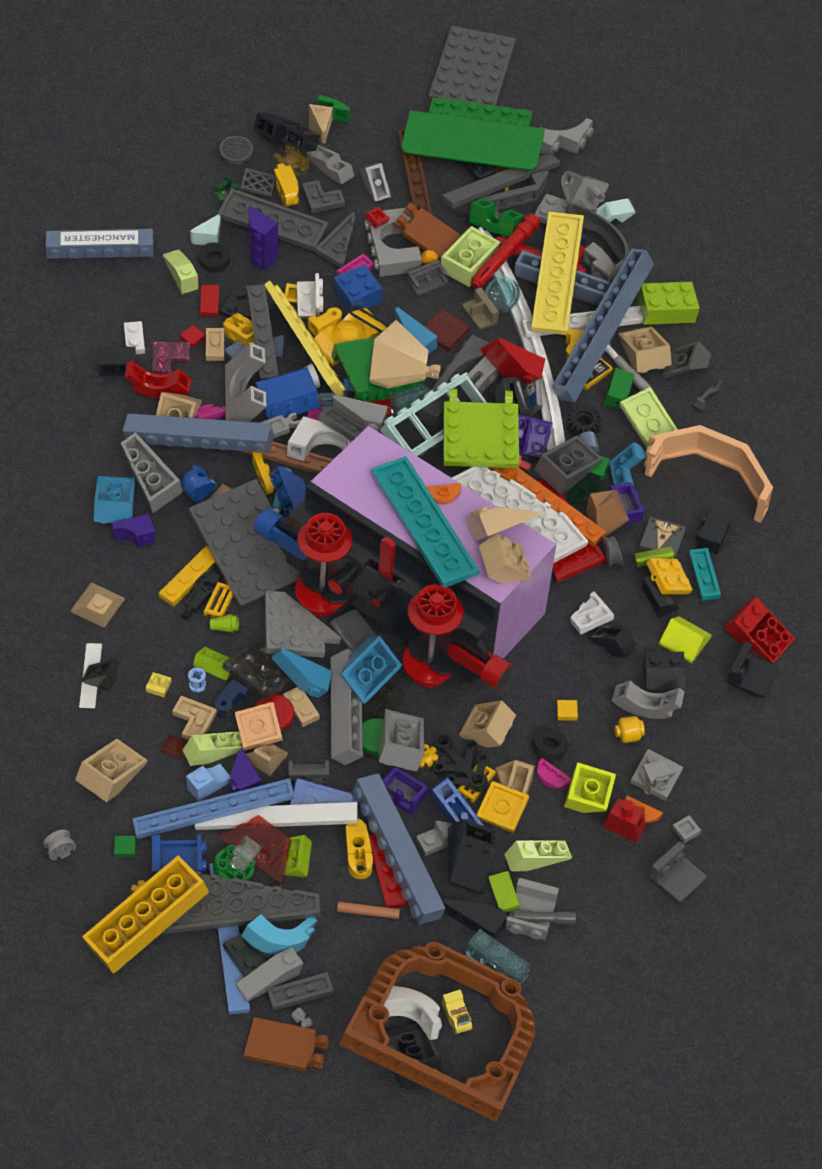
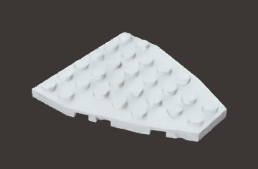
(512, 495)

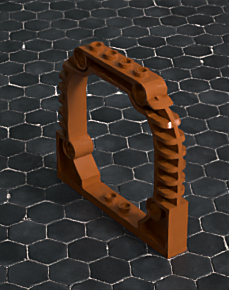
(481, 1094)

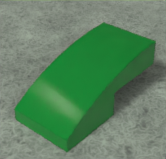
(340, 111)

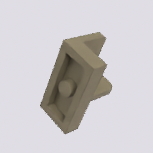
(481, 310)

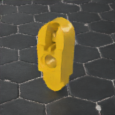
(286, 185)
(239, 329)
(358, 835)

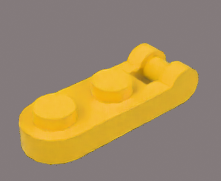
(262, 471)

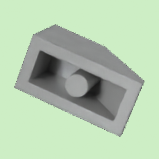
(375, 181)

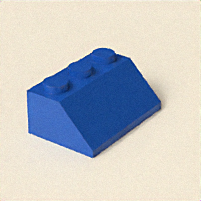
(289, 394)

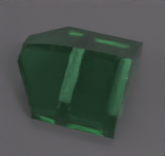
(581, 491)

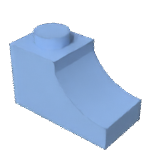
(206, 781)

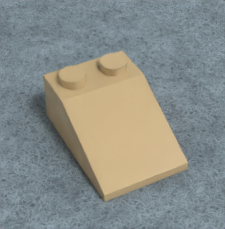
(646, 349)
(490, 521)
(110, 769)

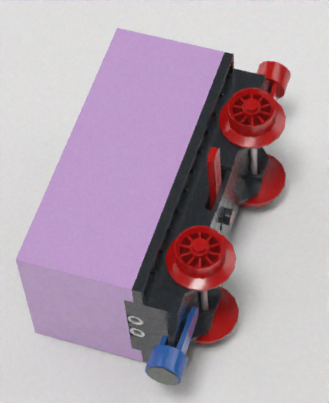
(361, 554)

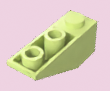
(208, 748)
(536, 854)

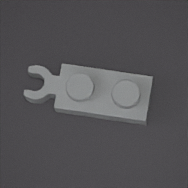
(282, 425)

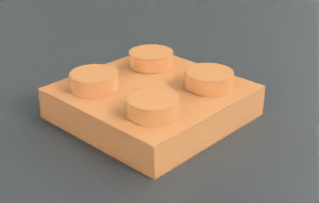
(258, 726)

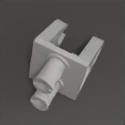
(583, 190)

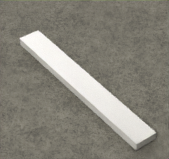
(580, 321)
(290, 816)

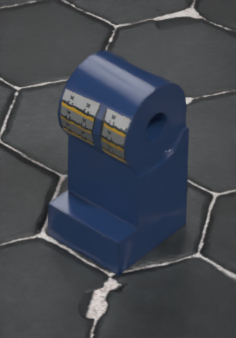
(230, 698)

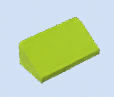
(642, 557)
(211, 662)
(299, 856)

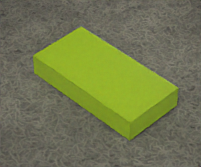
(504, 891)

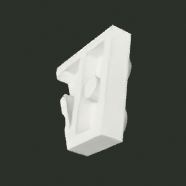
(591, 614)

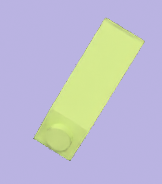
(182, 271)

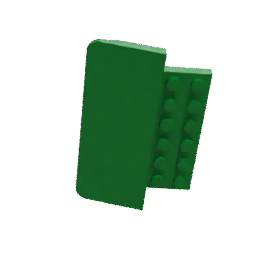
(474, 134)

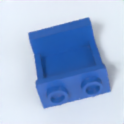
(188, 850)

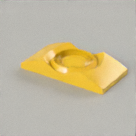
(347, 330)

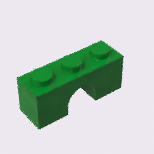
(484, 216)

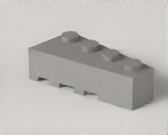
(152, 475)

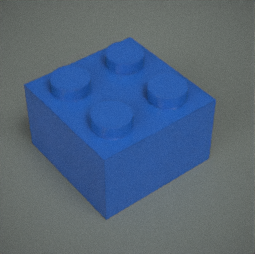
(358, 288)

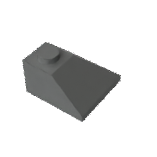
(687, 360)

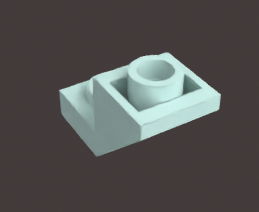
(617, 209)

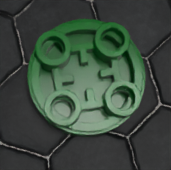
(371, 735)
(223, 868)

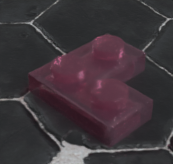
(166, 352)

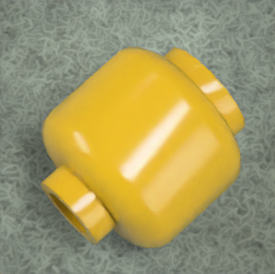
(629, 729)

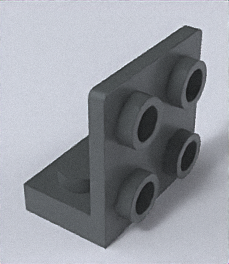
(676, 873)

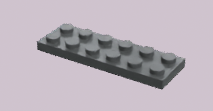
(292, 225)

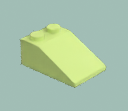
(468, 255)

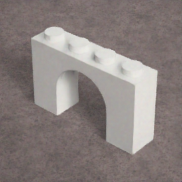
(310, 434)

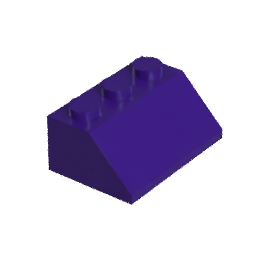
(262, 238)

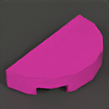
(211, 412)
(551, 776)

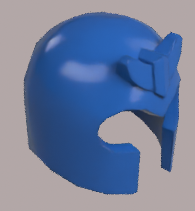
(197, 484)

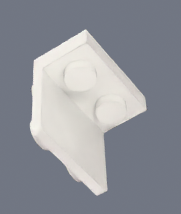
(309, 297)

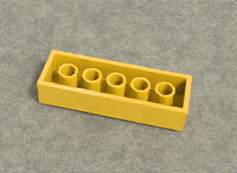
(145, 914)

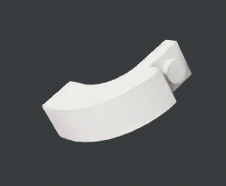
(417, 1007)

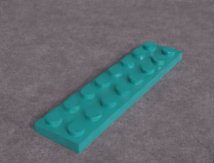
(424, 522)

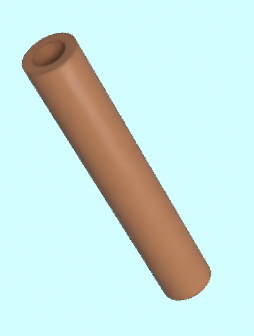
(368, 910)

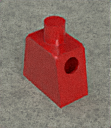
(626, 820)

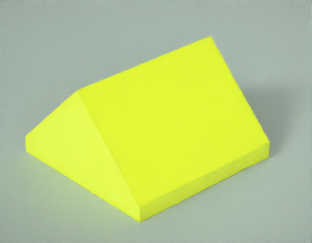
(684, 637)

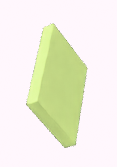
(647, 415)

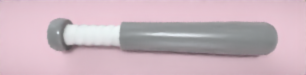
(638, 380)

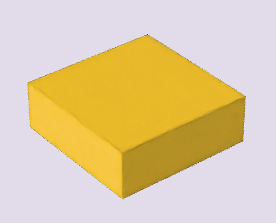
(567, 710)

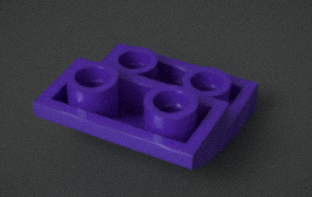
(533, 435)

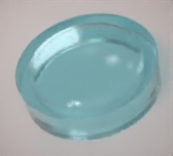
(503, 293)

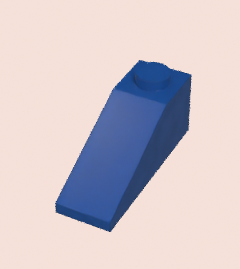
(452, 802)

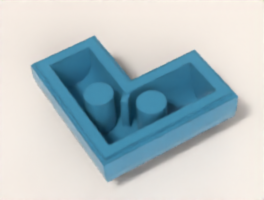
(624, 461)

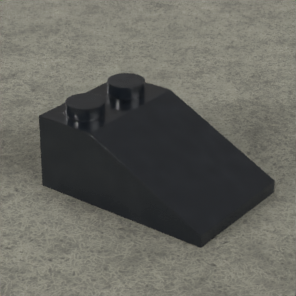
(414, 1043)

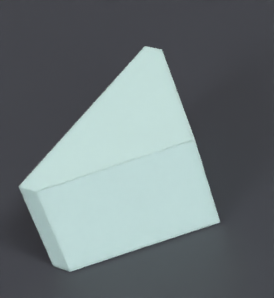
(207, 232)

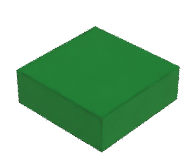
(125, 846)

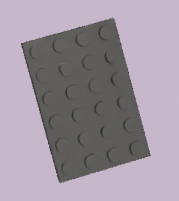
(472, 66)
(243, 556)

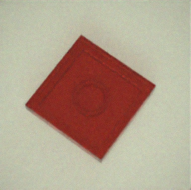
(448, 329)

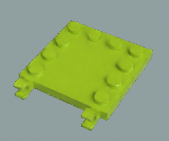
(481, 433)

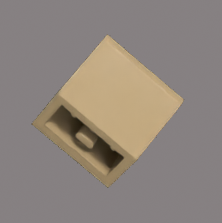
(504, 560)

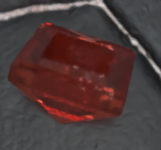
(173, 746)

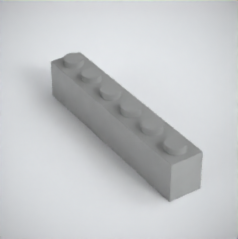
(345, 715)

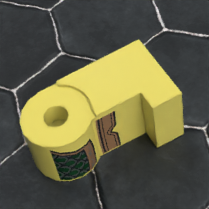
(456, 1012)

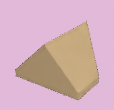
(320, 120)
(267, 758)
(516, 775)

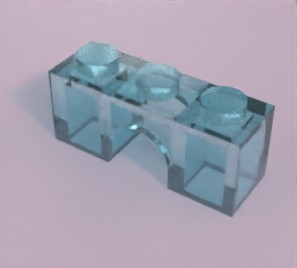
(487, 949)

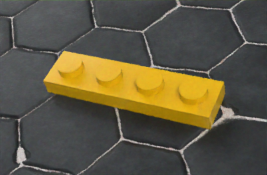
(186, 578)

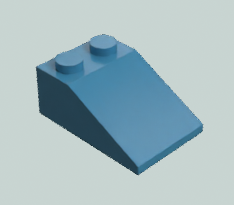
(114, 499)
(370, 668)

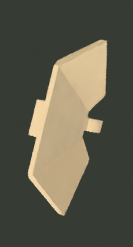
(399, 359)

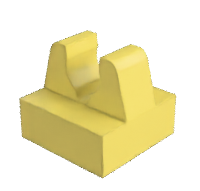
(158, 684)

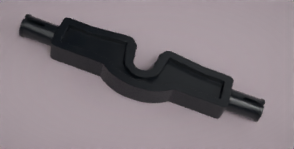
(201, 593)

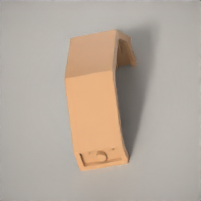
(717, 448)

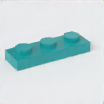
(704, 574)

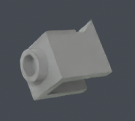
(656, 774)

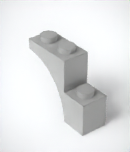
(569, 139)

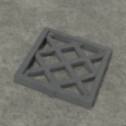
(262, 175)

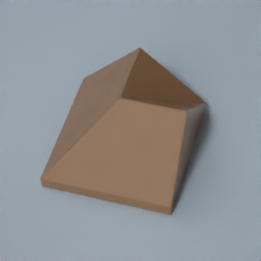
(606, 510)

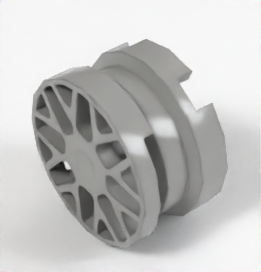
(59, 844)

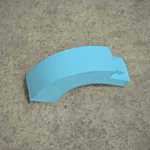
(273, 940)

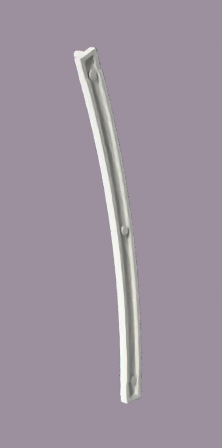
(550, 409)

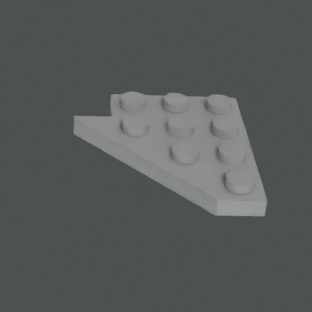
(294, 627)

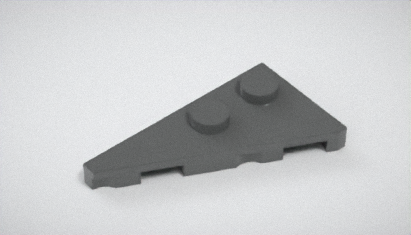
(336, 244)

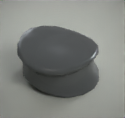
(612, 551)

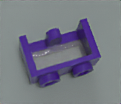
(630, 501)
(405, 790)

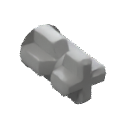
(299, 1016)

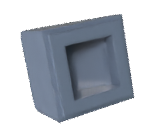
(279, 345)

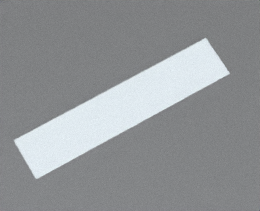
(89, 692)

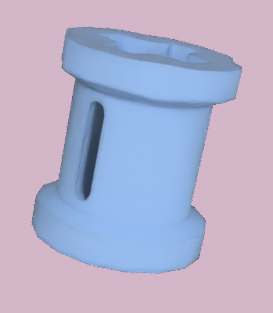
(200, 676)

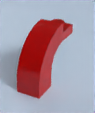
(153, 384)

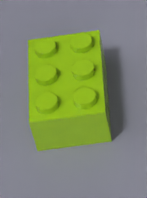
(668, 303)

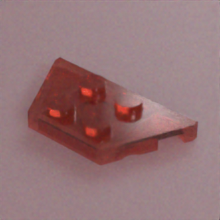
(274, 845)

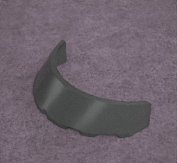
(609, 232)

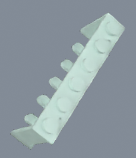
(430, 442)

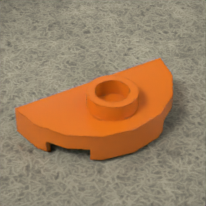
(445, 493)
(651, 813)

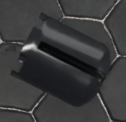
(520, 394)

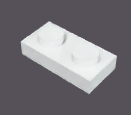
(134, 336)

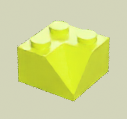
(589, 789)

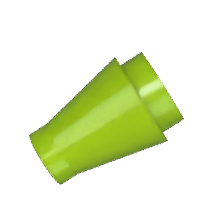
(226, 623)

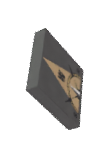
(662, 535)

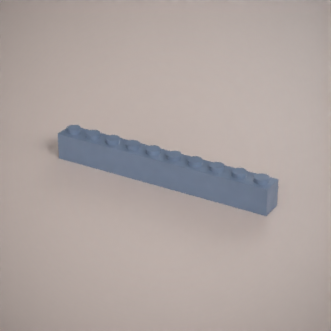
(602, 325)

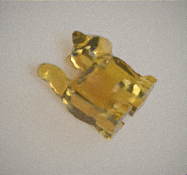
(293, 159)

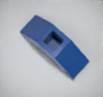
(289, 489)

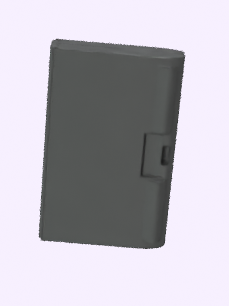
(352, 629)

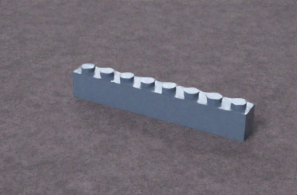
(200, 432)
(398, 849)

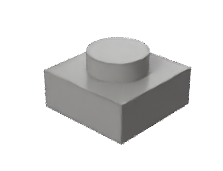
(686, 829)

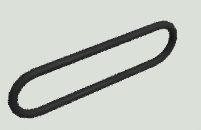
(349, 310)

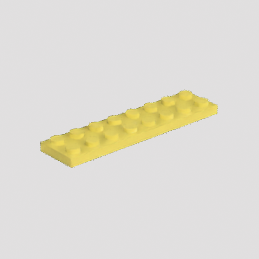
(557, 273)
(306, 339)

